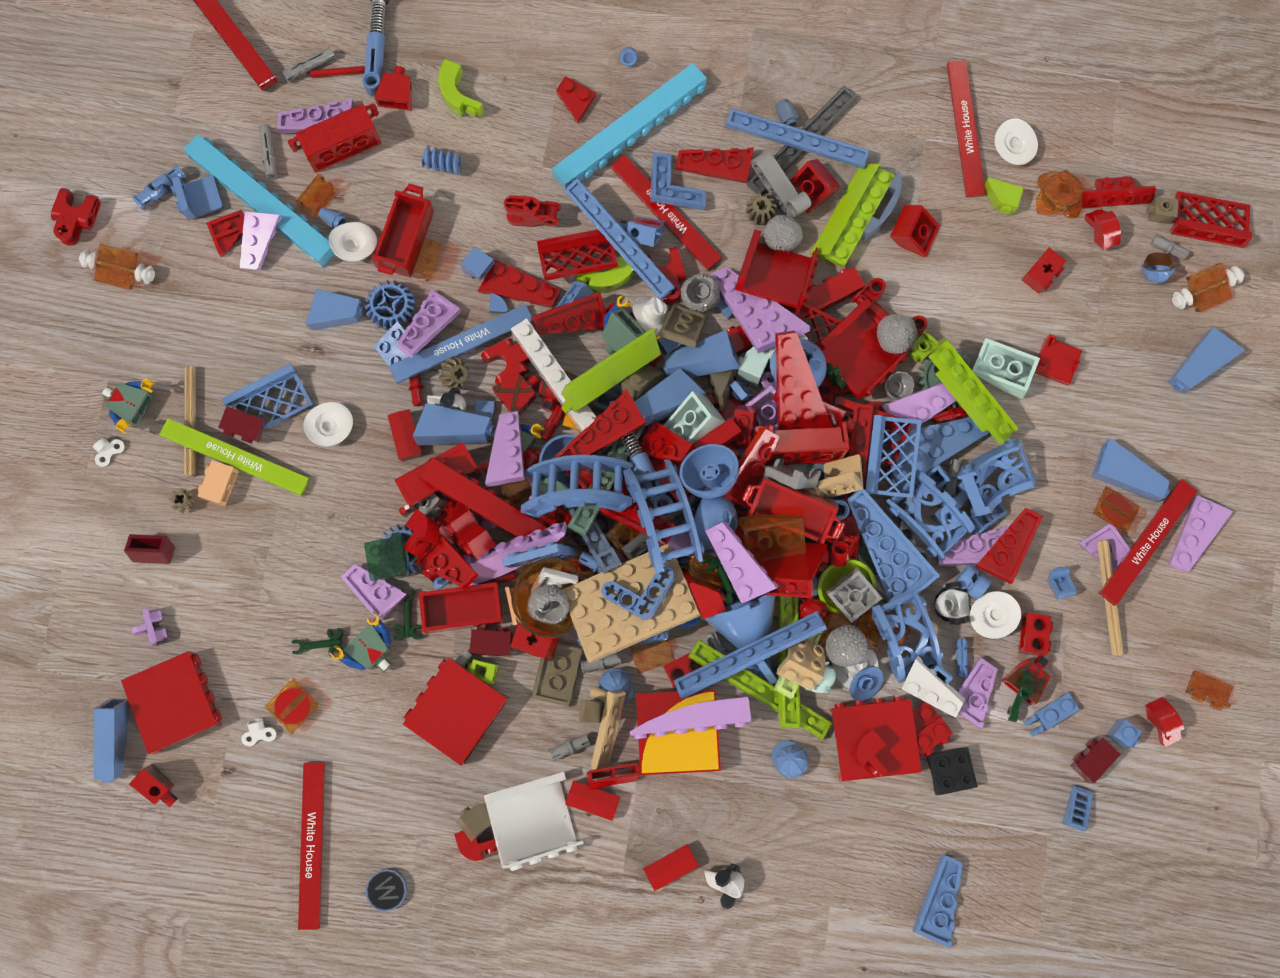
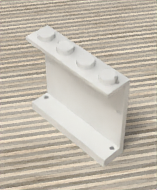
(531, 822)

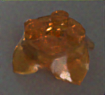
(1052, 200)

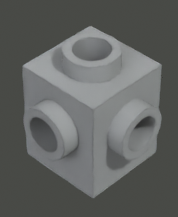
(432, 505)

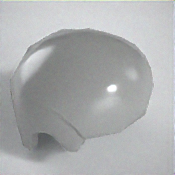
(898, 385)

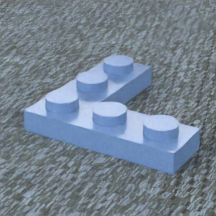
(665, 193)
(533, 554)

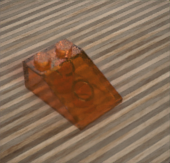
(772, 536)

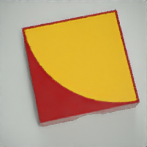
(676, 752)

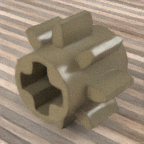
(176, 499)

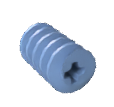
(441, 161)

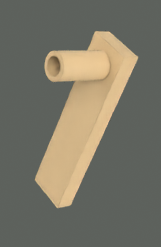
(609, 725)

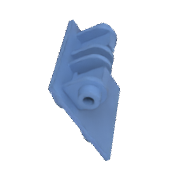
(387, 345)

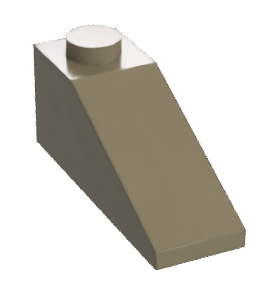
(641, 381)
(720, 384)
(591, 711)
(474, 821)

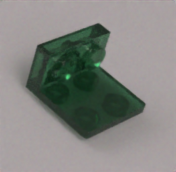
(386, 557)

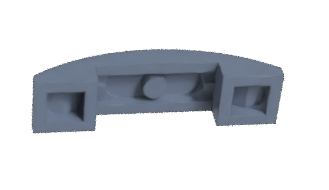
(875, 224)
(599, 546)

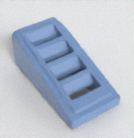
(980, 525)
(1084, 817)

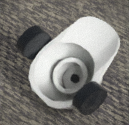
(449, 400)
(952, 604)
(727, 881)

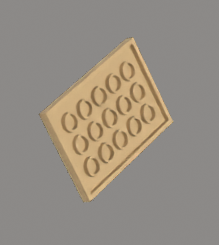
(607, 627)

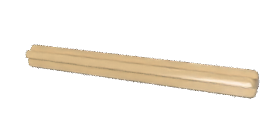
(190, 418)
(1111, 611)

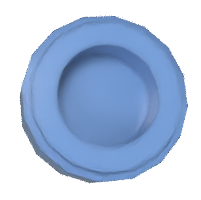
(628, 56)

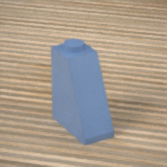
(333, 310)

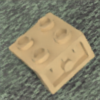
(841, 477)

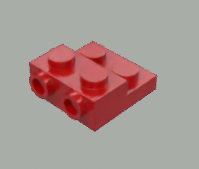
(929, 729)

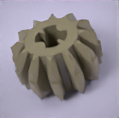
(760, 202)
(454, 373)

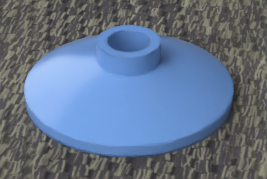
(866, 683)

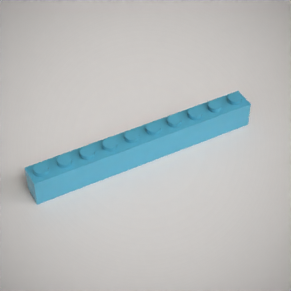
(630, 126)
(257, 198)

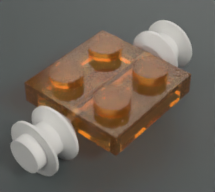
(116, 266)
(1208, 287)

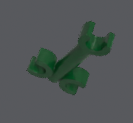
(833, 373)
(716, 564)
(408, 630)
(333, 641)
(1023, 692)

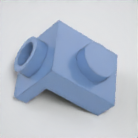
(1061, 583)

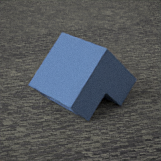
(477, 264)

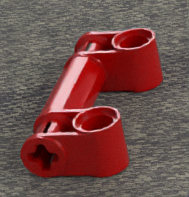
(875, 310)
(842, 547)

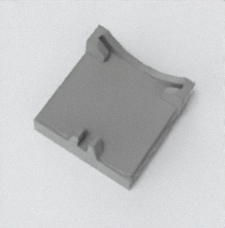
(791, 476)
(854, 594)

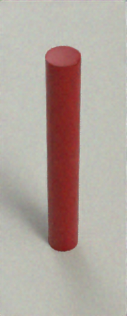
(337, 71)

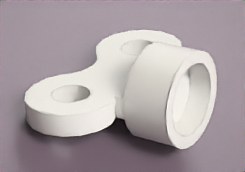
(106, 450)
(258, 732)

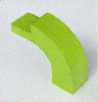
(448, 80)
(610, 280)

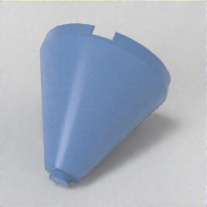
(745, 621)

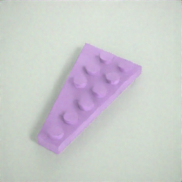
(757, 315)

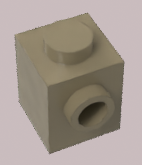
(1162, 210)

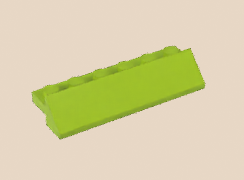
(853, 214)
(610, 372)
(971, 392)

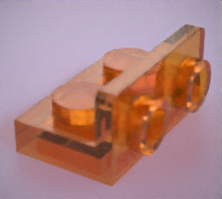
(1209, 690)

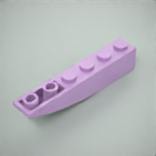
(491, 564)
(699, 717)

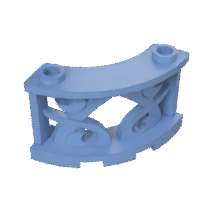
(984, 502)
(958, 519)
(901, 665)

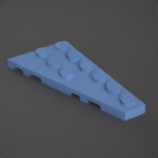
(936, 446)
(894, 556)

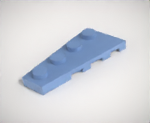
(938, 907)

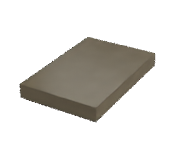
(683, 325)
(558, 677)

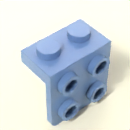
(196, 197)

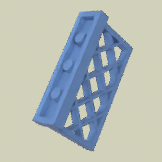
(264, 385)
(876, 452)

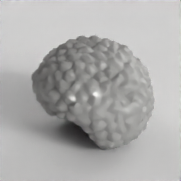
(782, 233)
(700, 293)
(896, 333)
(548, 604)
(846, 646)

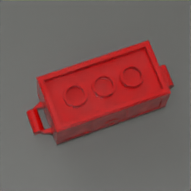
(338, 137)
(403, 233)
(810, 445)
(417, 490)
(780, 499)

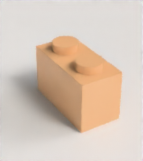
(217, 483)

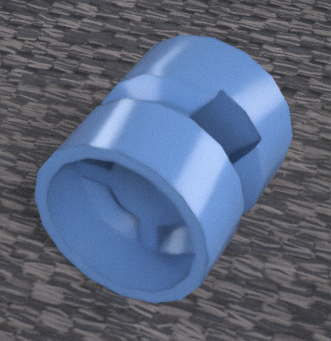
(973, 582)

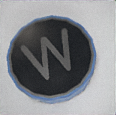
(386, 890)

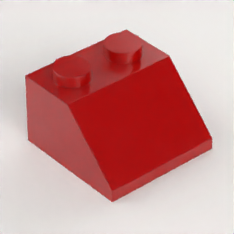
(815, 182)
(915, 230)
(707, 596)

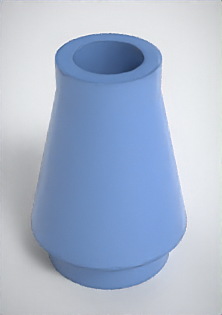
(332, 217)

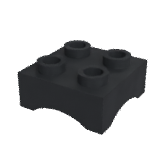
(952, 771)

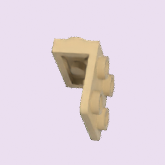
(804, 664)

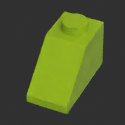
(1003, 195)

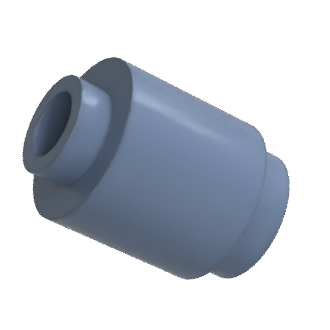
(786, 112)

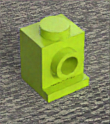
(927, 342)
(491, 670)

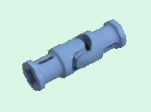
(149, 194)

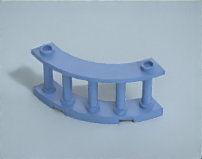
(573, 496)
(647, 514)

